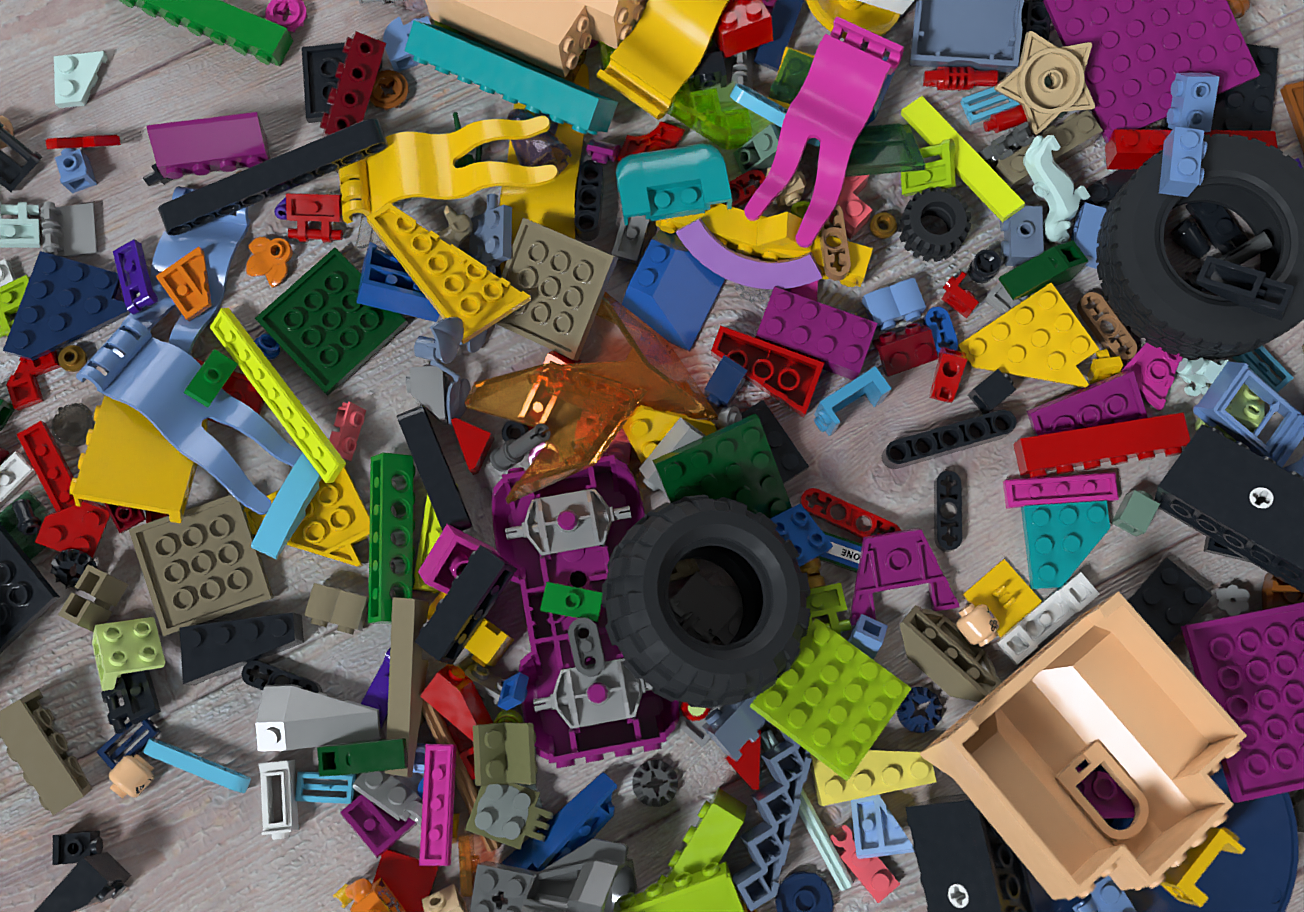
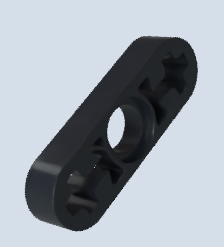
(940, 490)
(265, 668)

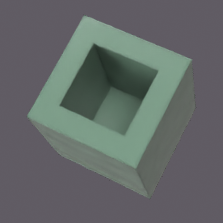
(1135, 512)

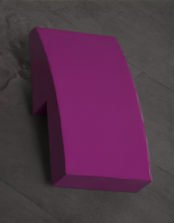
(602, 151)

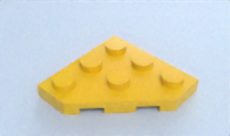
(649, 426)

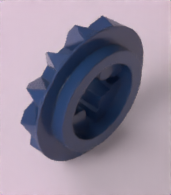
(919, 723)

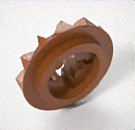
(387, 79)

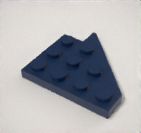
(62, 305)

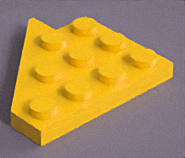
(332, 521)

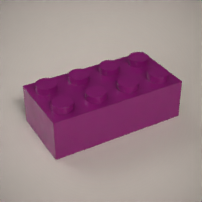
(817, 332)

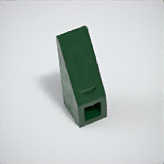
(1053, 266)
(362, 757)

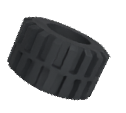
(940, 205)

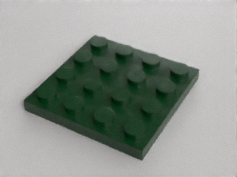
(325, 325)
(729, 465)

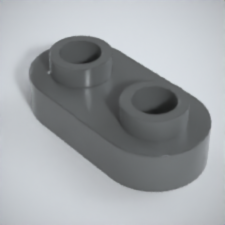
(586, 648)

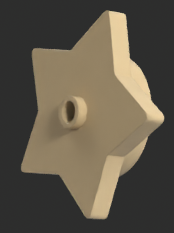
(1067, 88)

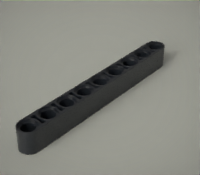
(273, 177)

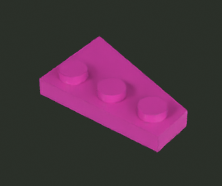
(1153, 373)

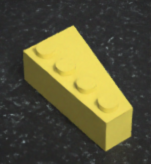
(876, 774)

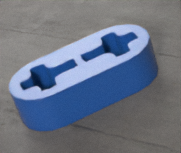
(946, 328)

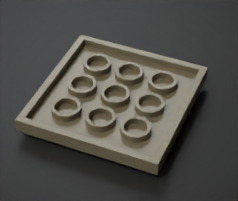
(564, 287)
(201, 565)

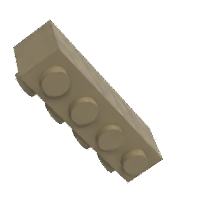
(1073, 136)

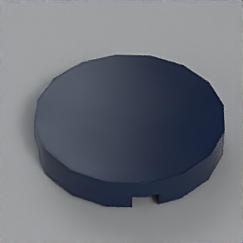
(803, 893)

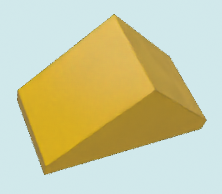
(779, 232)

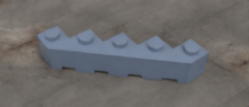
(779, 808)

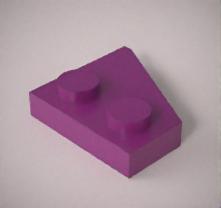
(375, 825)

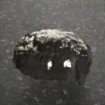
(72, 424)

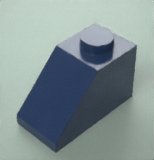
(725, 383)

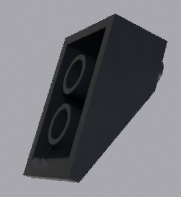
(87, 884)

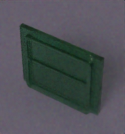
(885, 150)

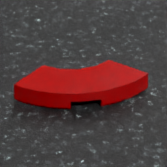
(662, 137)

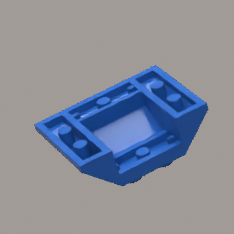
(672, 290)

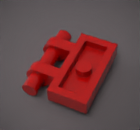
(314, 207)

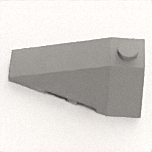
(304, 719)

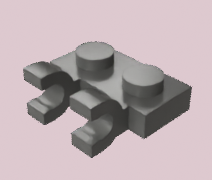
(998, 150)

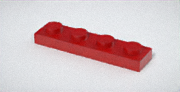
(48, 464)

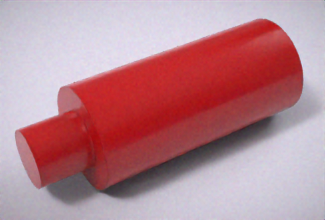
(1005, 119)

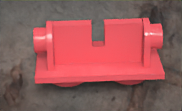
(349, 420)

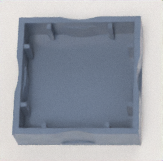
(967, 34)

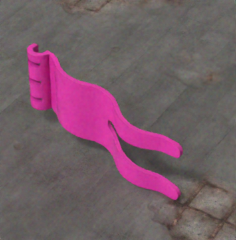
(834, 110)

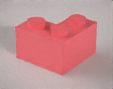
(855, 211)

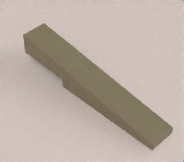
(406, 676)

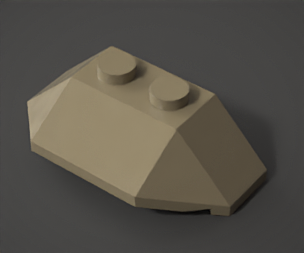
(946, 656)

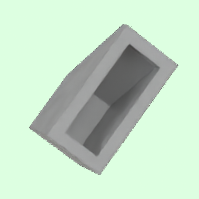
(429, 389)

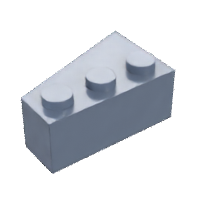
(734, 726)

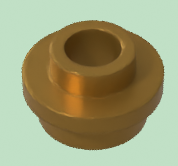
(887, 219)
(78, 362)

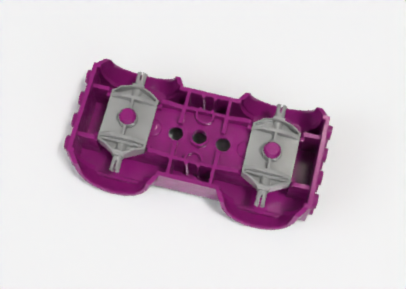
(547, 540)

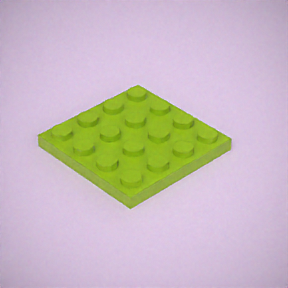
(832, 700)

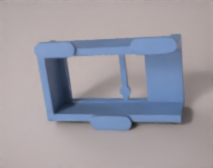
(1222, 391)

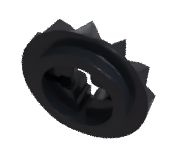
(65, 560)

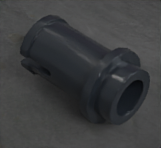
(28, 522)

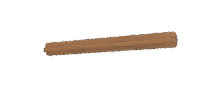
(462, 778)

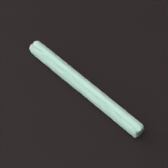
(816, 828)

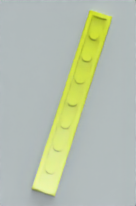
(278, 396)

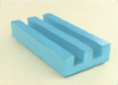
(966, 101)
(1263, 370)
(327, 787)

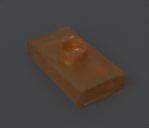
(467, 863)

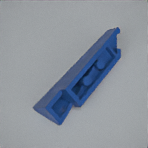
(569, 828)

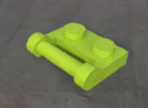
(936, 173)

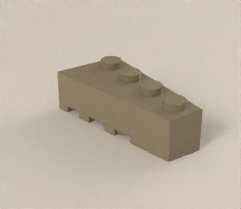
(42, 753)

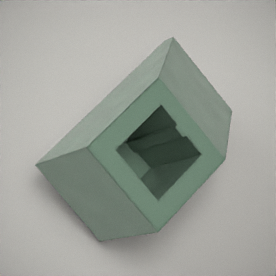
(759, 151)

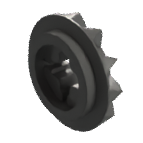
(662, 771)

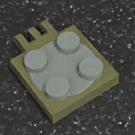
(507, 814)

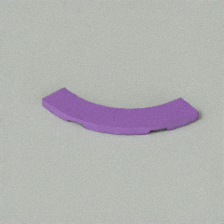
(745, 269)

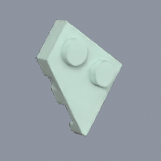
(76, 77)

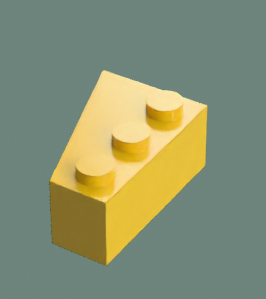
(487, 642)

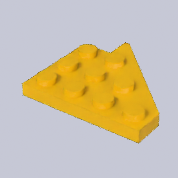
(1034, 341)

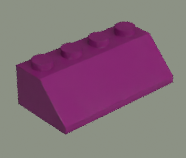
(208, 145)

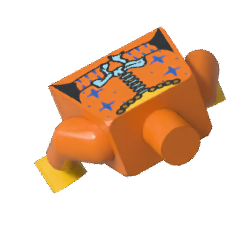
(368, 897)

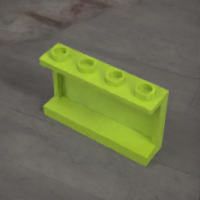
(702, 891)

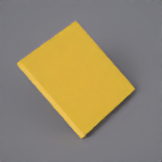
(1004, 595)

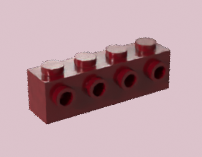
(354, 84)

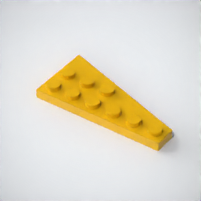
(446, 274)

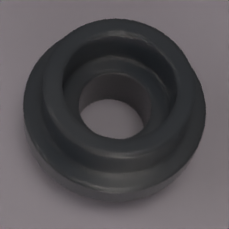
(509, 426)

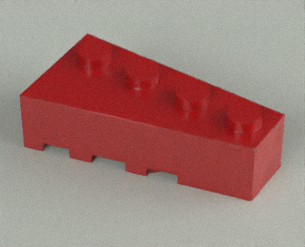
(771, 368)

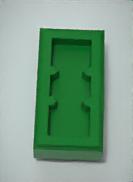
(210, 378)
(571, 601)

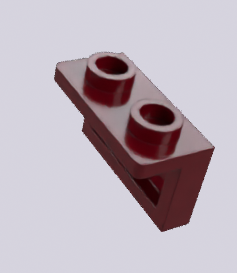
(906, 348)

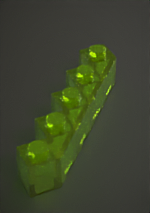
(703, 113)

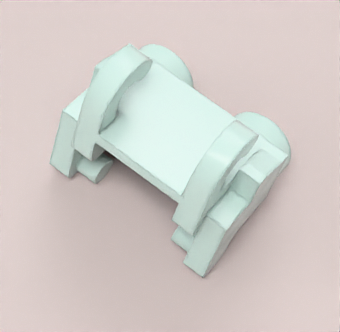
(1201, 372)

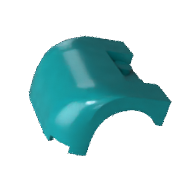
(672, 182)

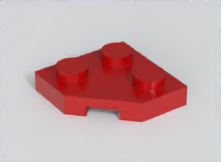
(75, 528)

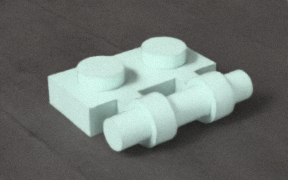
(20, 231)

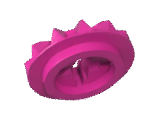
(277, 8)

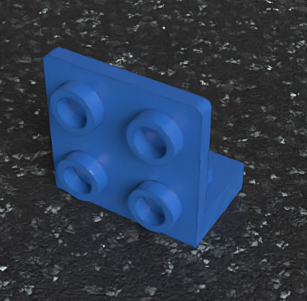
(803, 532)

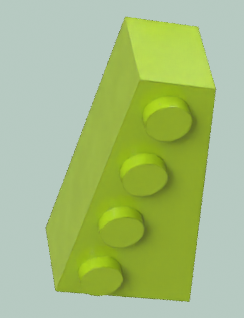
(710, 837)

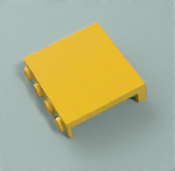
(132, 464)

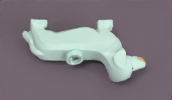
(1054, 186)

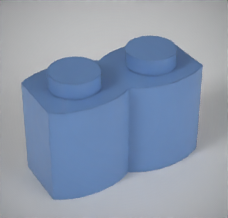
(894, 304)

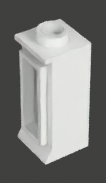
(287, 770)

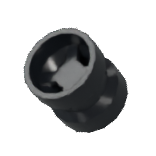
(987, 261)

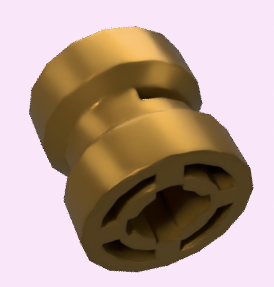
(812, 569)

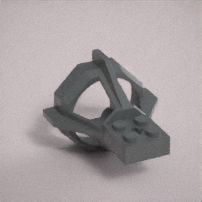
(602, 880)

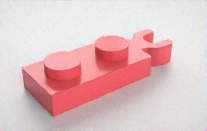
(869, 871)

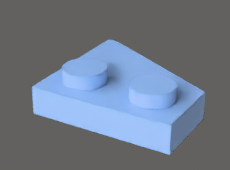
(877, 829)

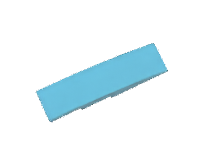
(287, 508)

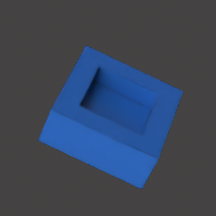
(513, 691)

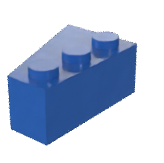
(390, 288)

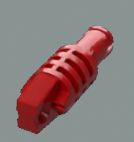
(959, 78)

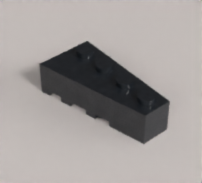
(227, 645)

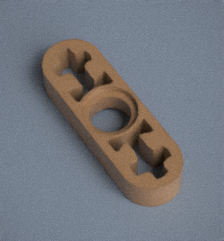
(828, 252)
(1101, 306)

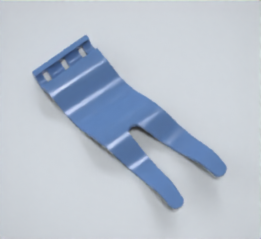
(219, 242)
(154, 382)

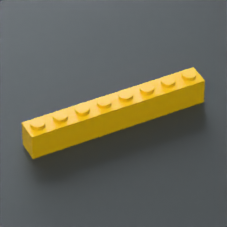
(740, 234)

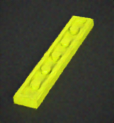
(967, 161)

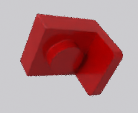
(959, 299)

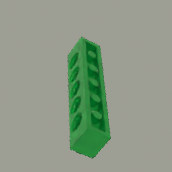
(382, 524)

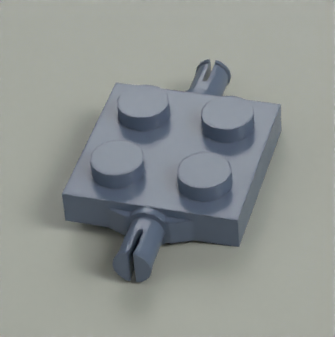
(492, 235)

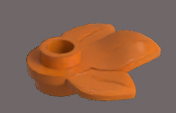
(266, 262)

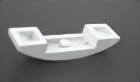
(1047, 617)

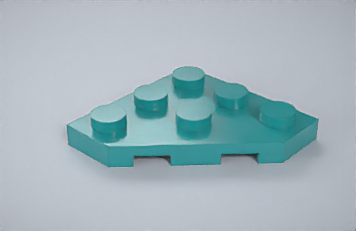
(1061, 538)

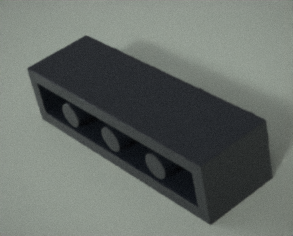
(465, 605)

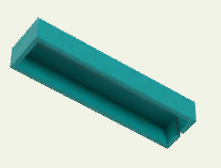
(511, 78)

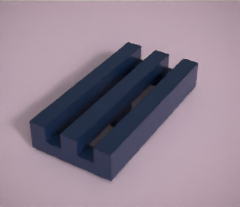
(147, 725)

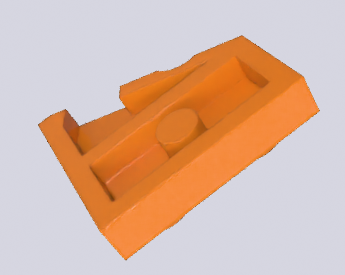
(188, 284)

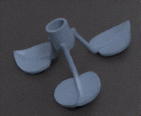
(444, 347)

